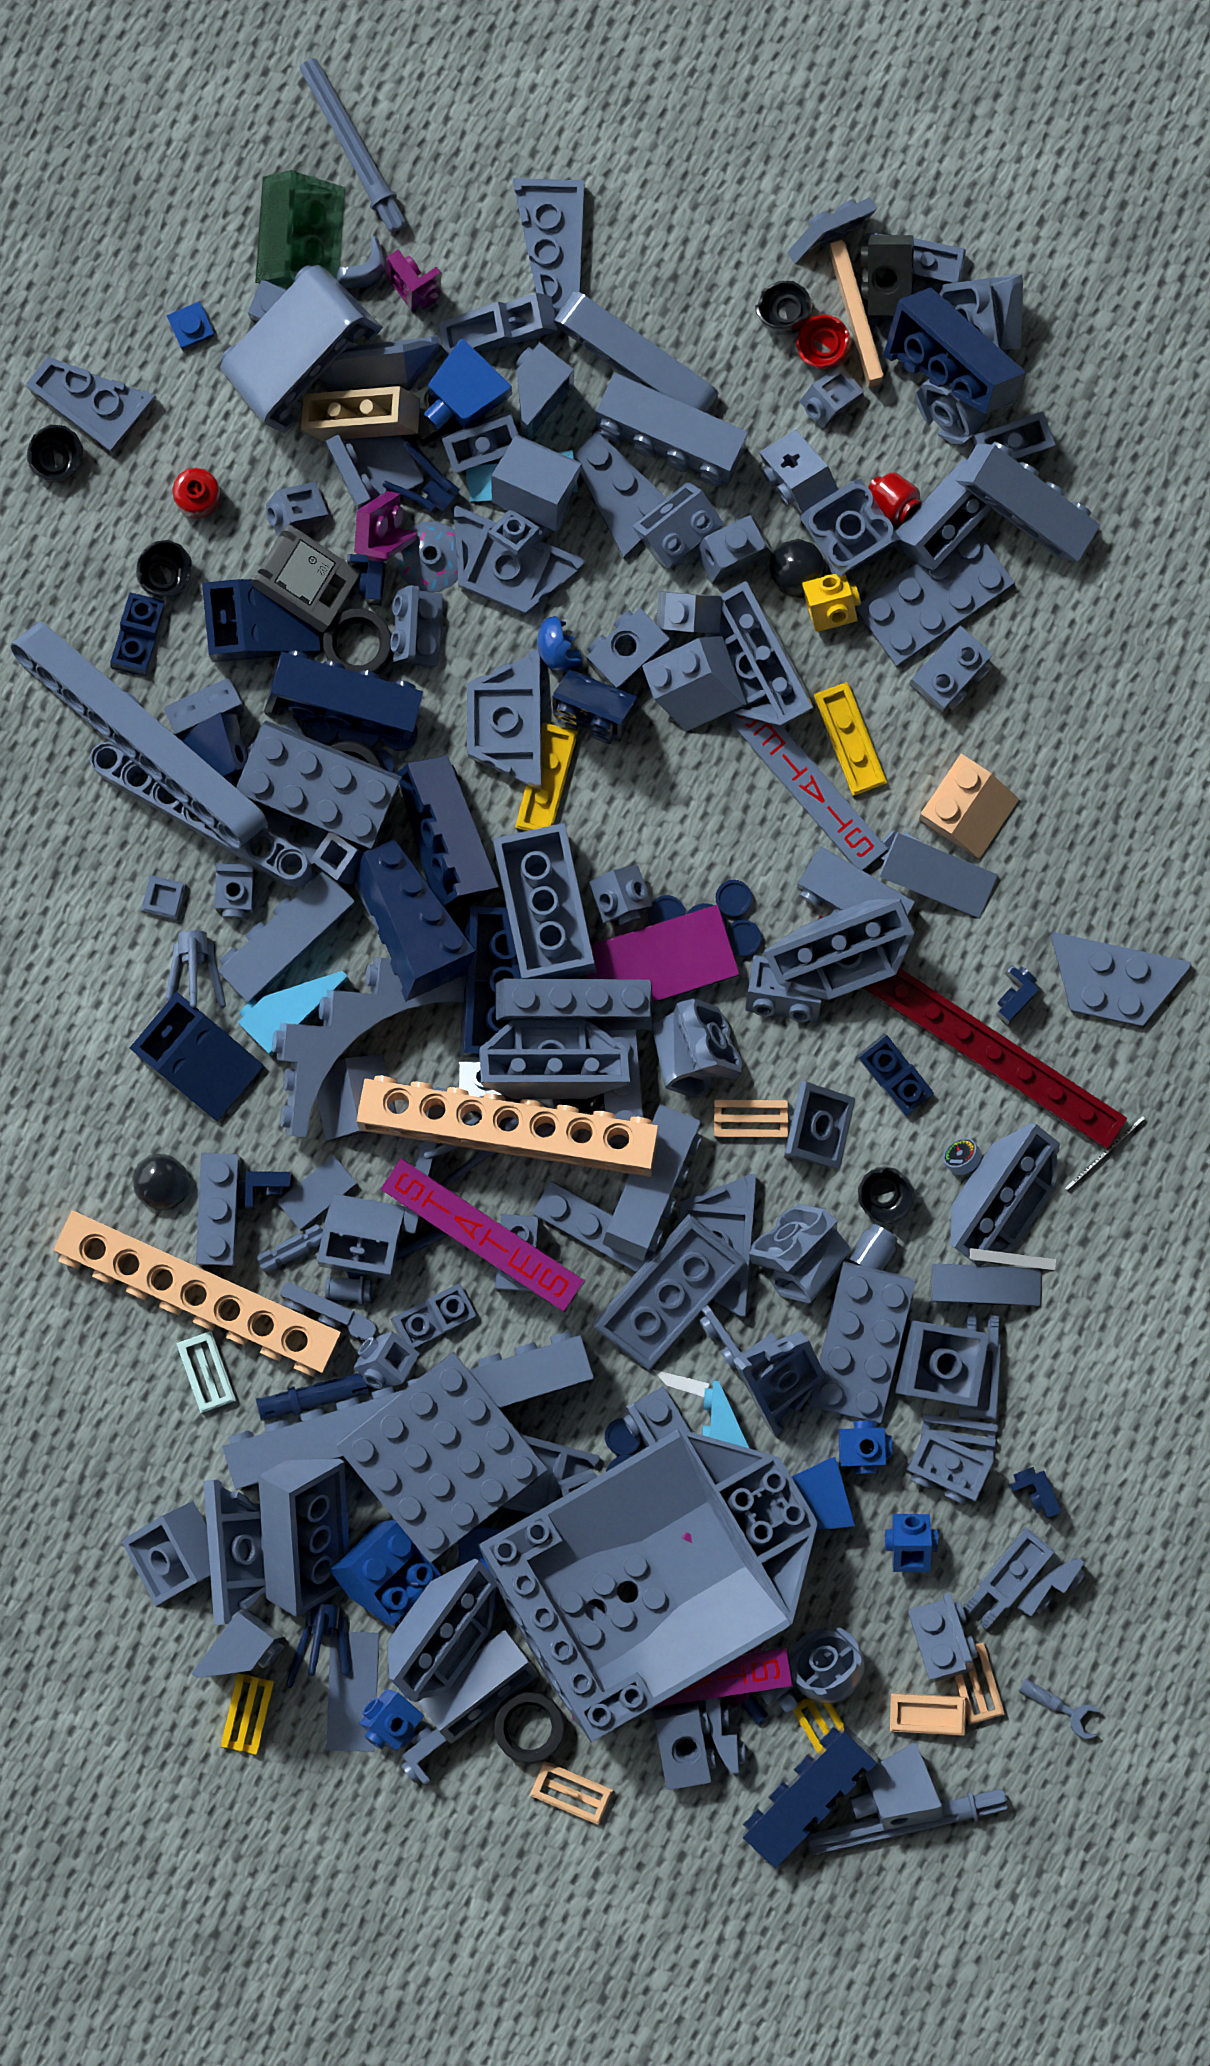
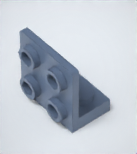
(370, 462)

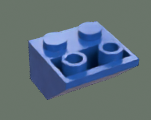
(385, 1572)

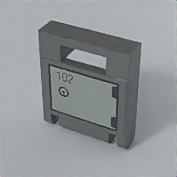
(298, 574)

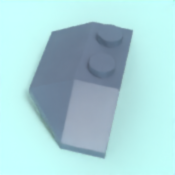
(380, 365)
(760, 660)
(843, 949)
(553, 1060)
(1005, 1192)
(442, 1631)

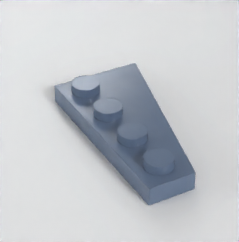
(553, 234)

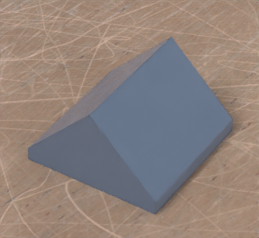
(534, 482)
(341, 1094)
(819, 1125)

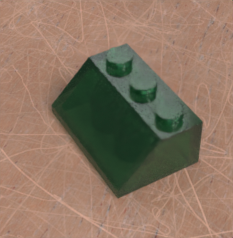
(298, 227)

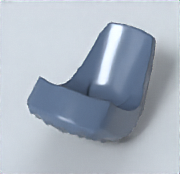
(365, 274)

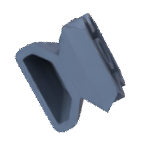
(991, 306)
(850, 529)
(695, 1048)
(801, 1252)

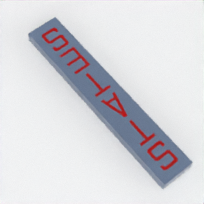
(811, 789)

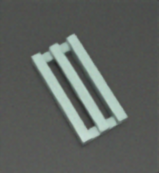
(216, 1401)

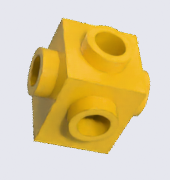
(831, 601)

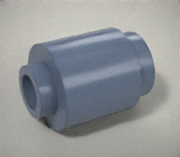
(873, 1248)

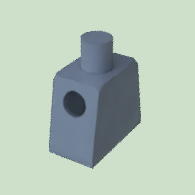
(732, 548)
(899, 1791)

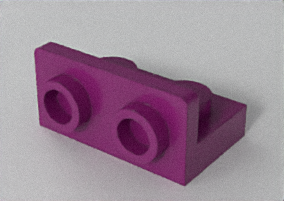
(413, 290)
(379, 530)

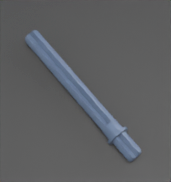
(376, 188)
(872, 1830)

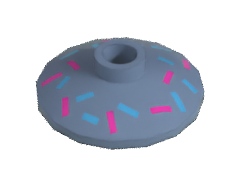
(424, 573)

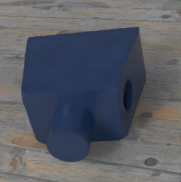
(218, 744)

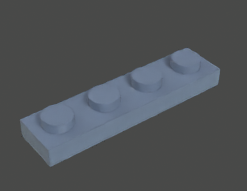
(582, 1221)

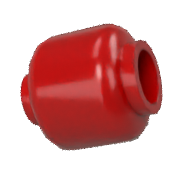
(895, 497)
(202, 503)

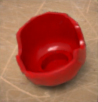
(829, 332)

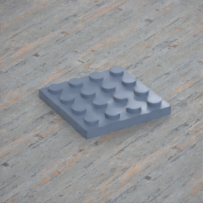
(441, 1457)

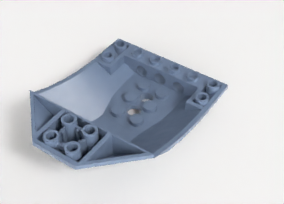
(694, 1599)

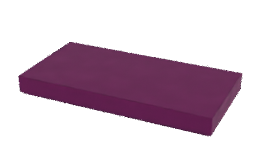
(671, 954)

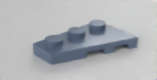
(92, 403)
(617, 490)

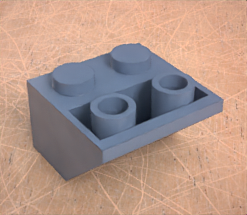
(361, 1236)

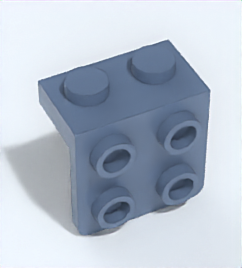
(714, 1329)

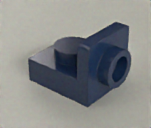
(372, 582)
(1015, 1001)
(270, 1183)
(1042, 1496)

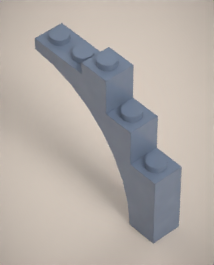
(345, 1018)

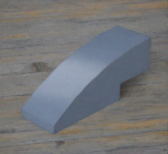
(500, 324)
(985, 1285)

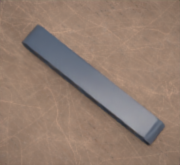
(152, 794)

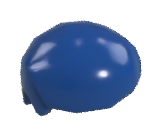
(554, 646)

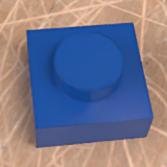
(190, 325)

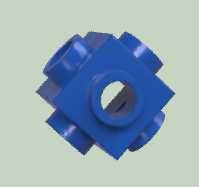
(850, 1447)
(913, 1535)
(390, 1720)

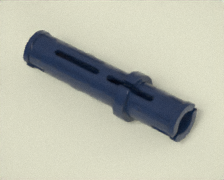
(311, 1396)

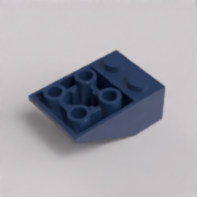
(250, 624)
(592, 706)
(196, 1056)

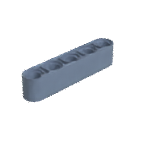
(632, 352)

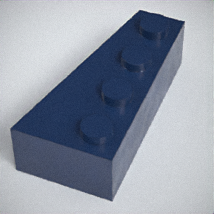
(947, 347)
(343, 696)
(445, 833)
(411, 921)
(494, 960)
(809, 1795)

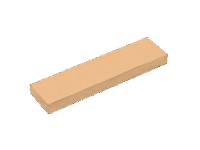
(856, 313)

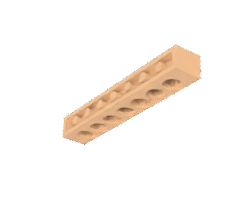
(634, 1159)
(82, 1230)

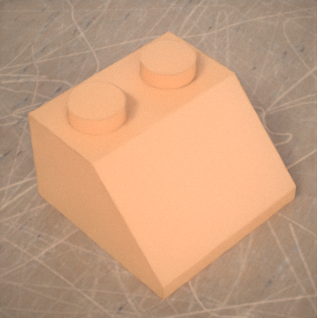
(969, 806)

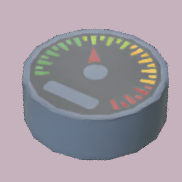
(962, 1156)

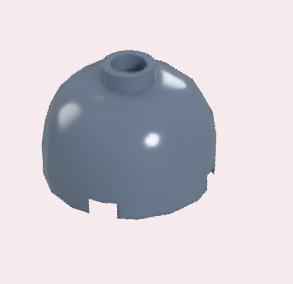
(954, 416)
(827, 1665)

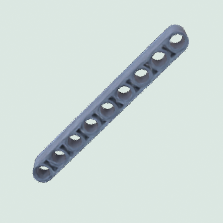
(138, 735)

